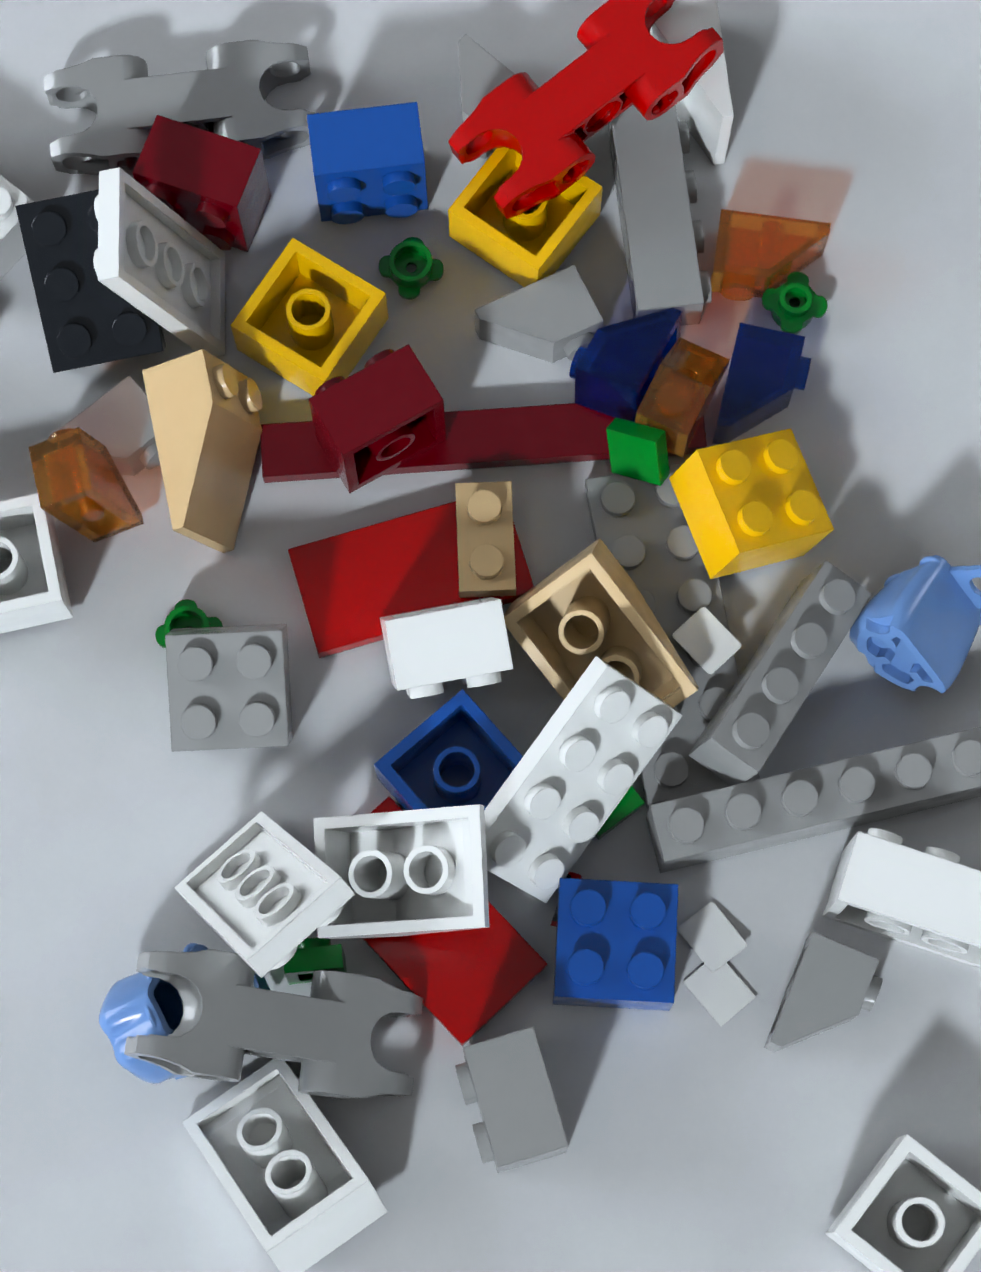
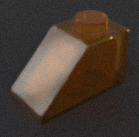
(761, 252)
(681, 393)
(82, 485)

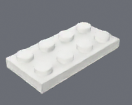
(159, 262)
(573, 778)
(264, 893)

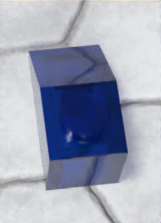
(623, 361)
(760, 379)

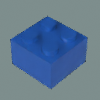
(368, 162)
(449, 759)
(615, 944)

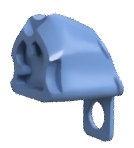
(921, 624)
(143, 1008)

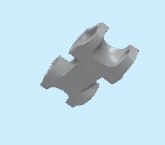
(220, 100)
(233, 1018)

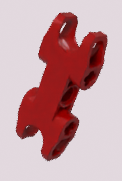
(555, 120)

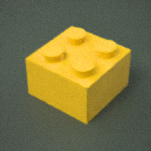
(529, 243)
(309, 318)
(750, 503)

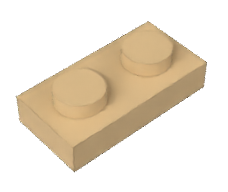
(485, 539)

